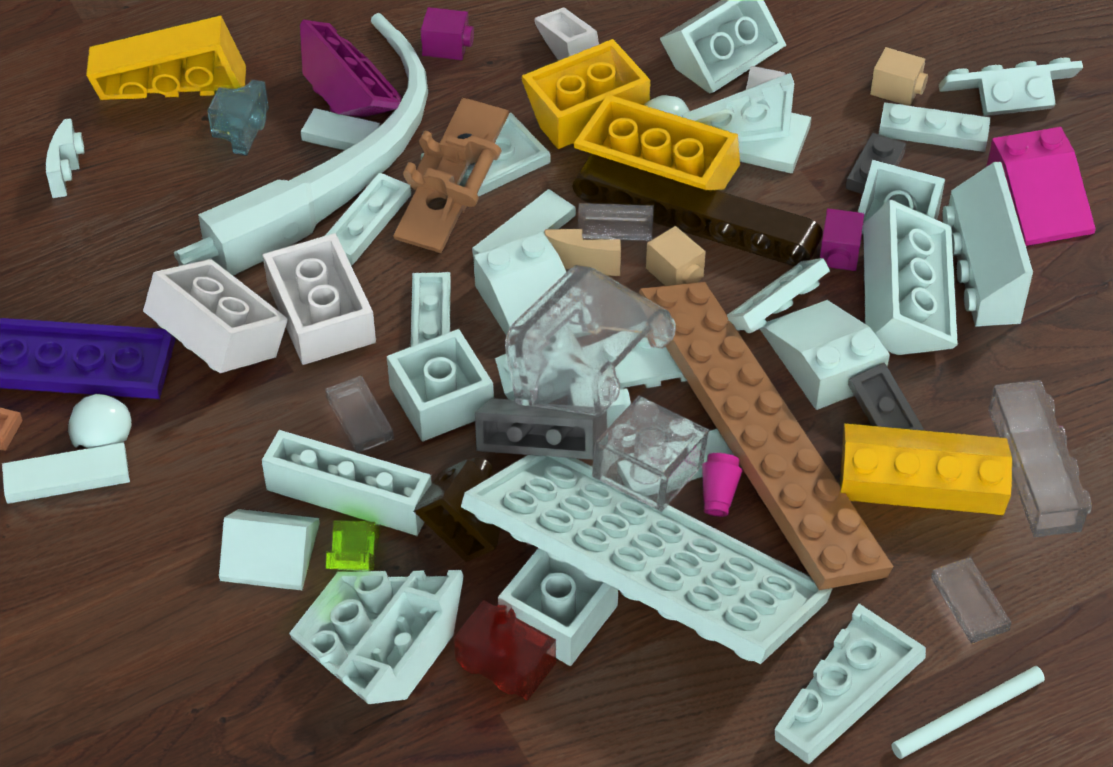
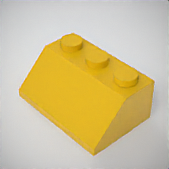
(573, 88)

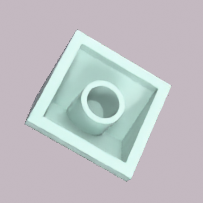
(902, 185)
(267, 548)

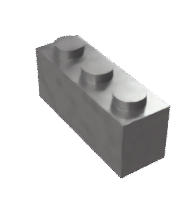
(537, 431)

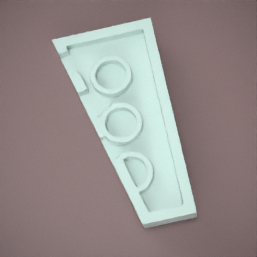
(855, 675)

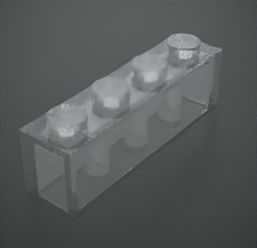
(1040, 460)

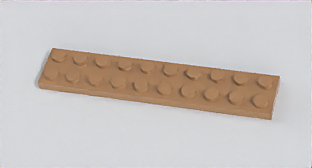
(768, 441)

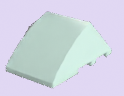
(381, 629)

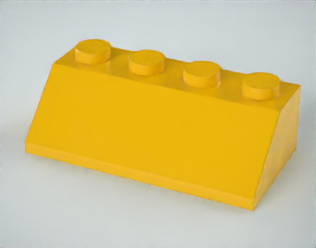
(661, 143)
(926, 469)

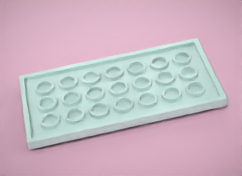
(649, 554)

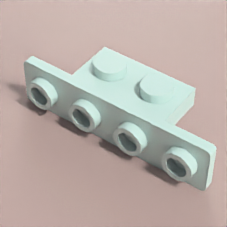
(1013, 89)

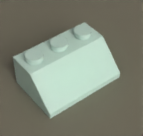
(723, 42)

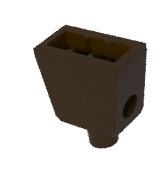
(444, 515)

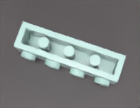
(345, 481)

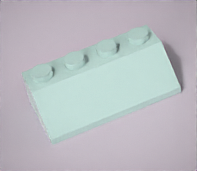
(989, 248)
(909, 280)

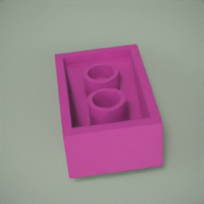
(1044, 185)

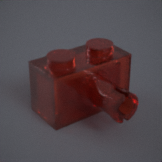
(505, 650)

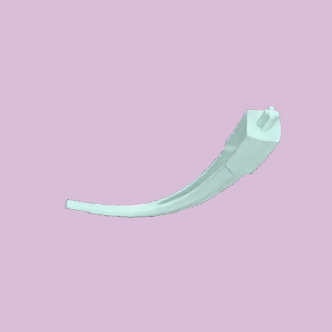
(288, 211)

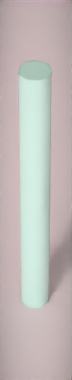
(967, 712)

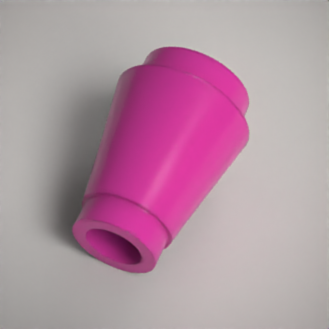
(720, 482)

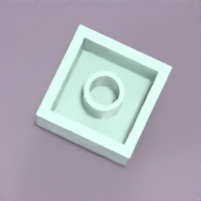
(439, 384)
(560, 603)

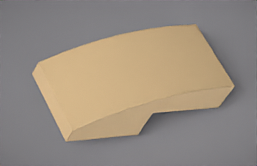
(598, 254)

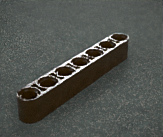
(700, 211)

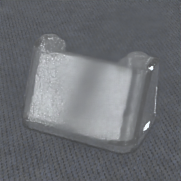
(575, 336)

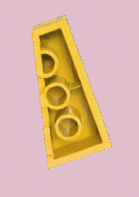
(168, 62)

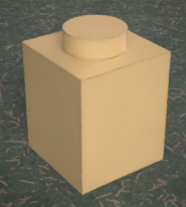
(898, 77)
(675, 258)

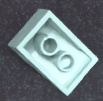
(516, 276)
(824, 350)

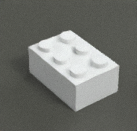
(319, 298)
(215, 315)

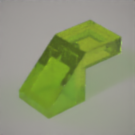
(353, 546)

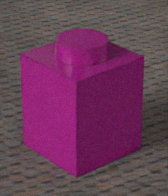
(446, 33)
(842, 239)

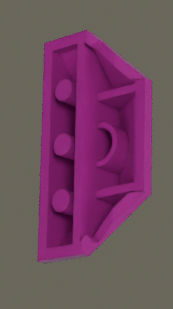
(343, 73)

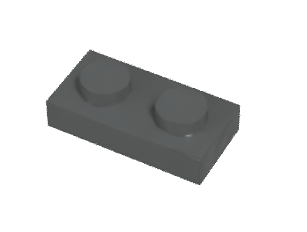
(879, 149)
(883, 399)

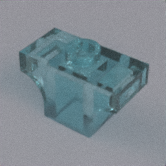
(239, 114)

